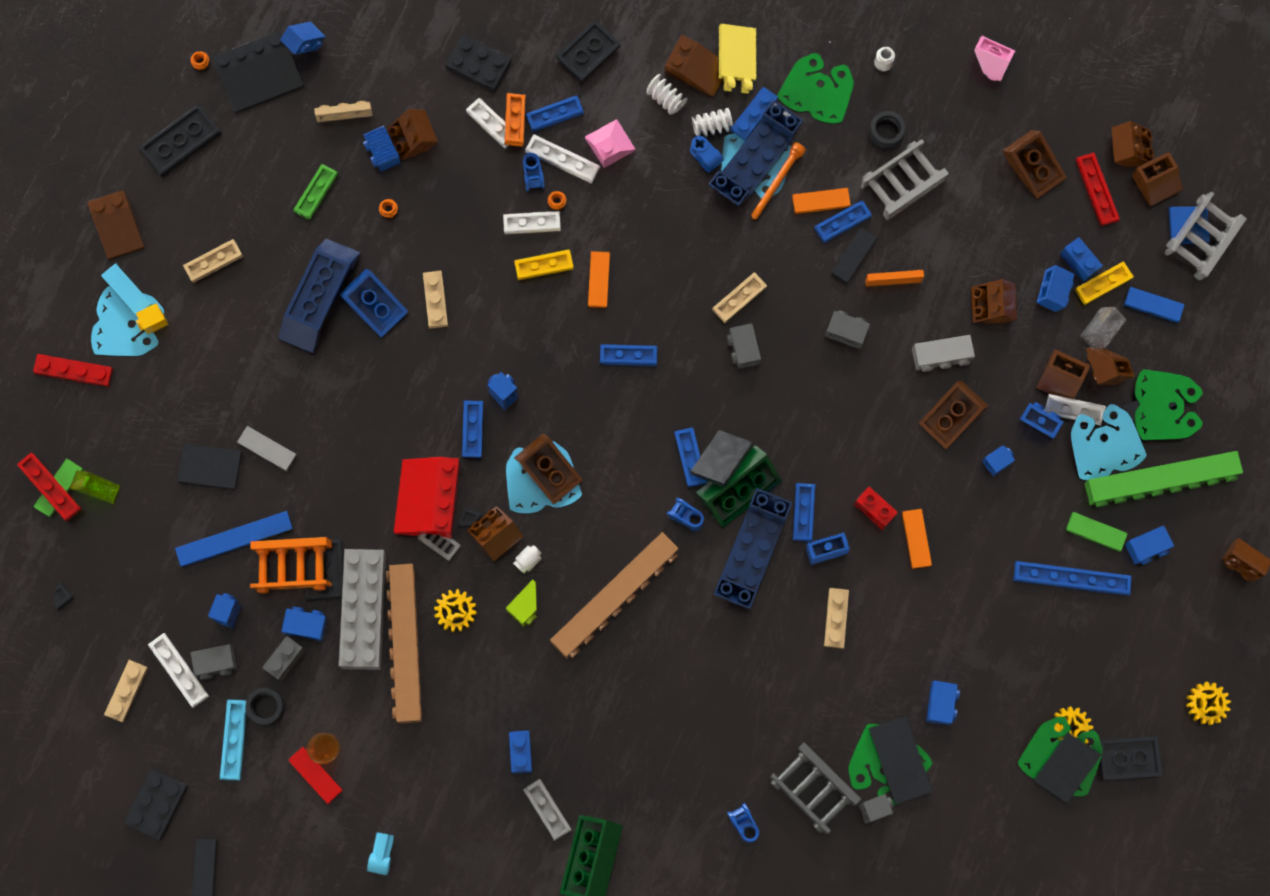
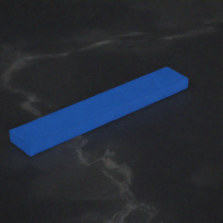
(233, 539)
(1072, 578)

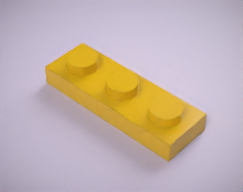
(543, 264)
(1104, 283)

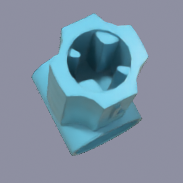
(380, 859)

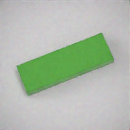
(316, 192)
(64, 477)
(1096, 531)

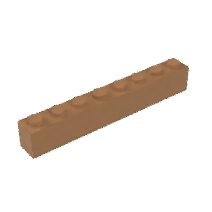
(614, 596)
(405, 643)

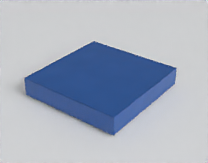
(1179, 216)

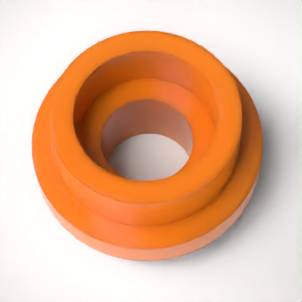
(197, 56)
(556, 195)
(388, 203)

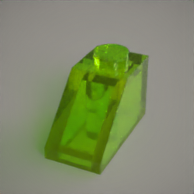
(94, 486)

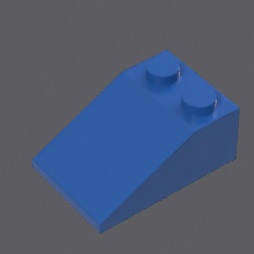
(373, 302)

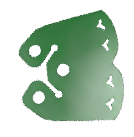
(813, 98)
(1155, 405)
(1041, 748)
(866, 754)

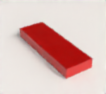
(315, 776)

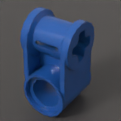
(707, 155)
(533, 175)
(685, 514)
(743, 822)

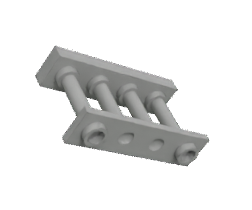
(906, 197)
(1223, 238)

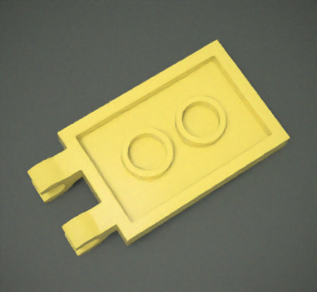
(737, 56)

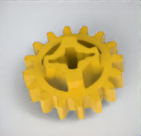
(444, 604)
(1215, 708)
(1071, 718)

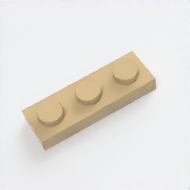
(343, 111)
(213, 261)
(739, 297)
(435, 299)
(836, 618)
(126, 691)

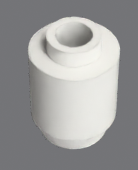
(884, 59)
(527, 559)

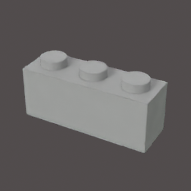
(943, 353)

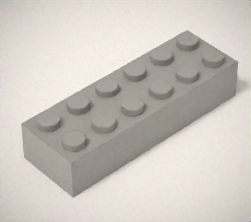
(362, 609)

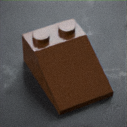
(694, 66)
(1034, 163)
(116, 224)
(953, 414)
(548, 468)

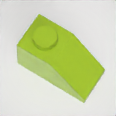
(524, 605)

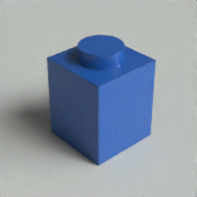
(998, 460)

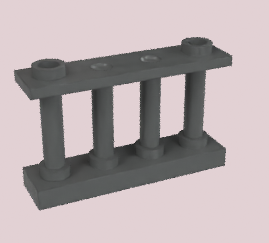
(834, 782)

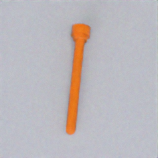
(796, 151)

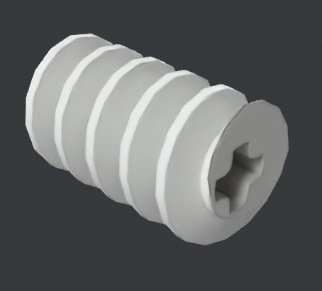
(665, 95)
(713, 122)

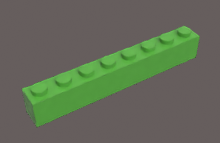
(1163, 478)

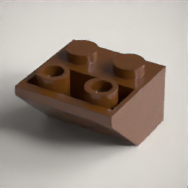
(412, 133)
(1132, 144)
(1158, 179)
(994, 302)
(1109, 366)
(1063, 375)
(495, 533)
(1246, 560)

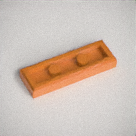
(514, 119)
(821, 200)
(891, 278)
(598, 279)
(916, 538)

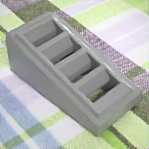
(428, 542)

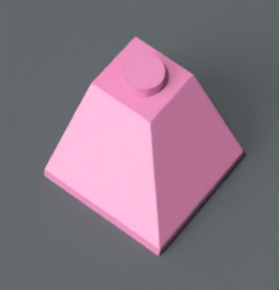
(993, 58)
(610, 143)

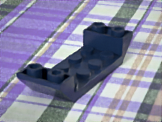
(757, 154)
(316, 294)
(753, 548)

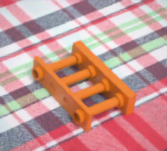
(282, 548)

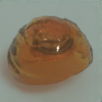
(323, 748)

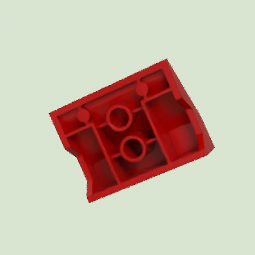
(427, 496)

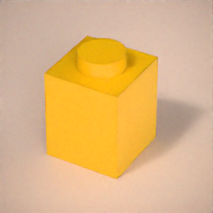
(151, 319)

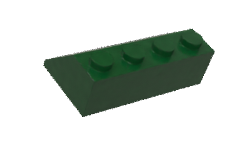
(735, 498)
(591, 857)

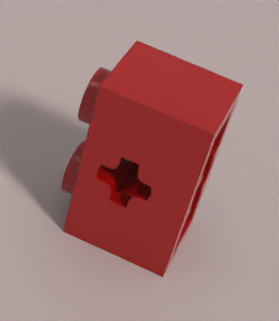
(875, 508)

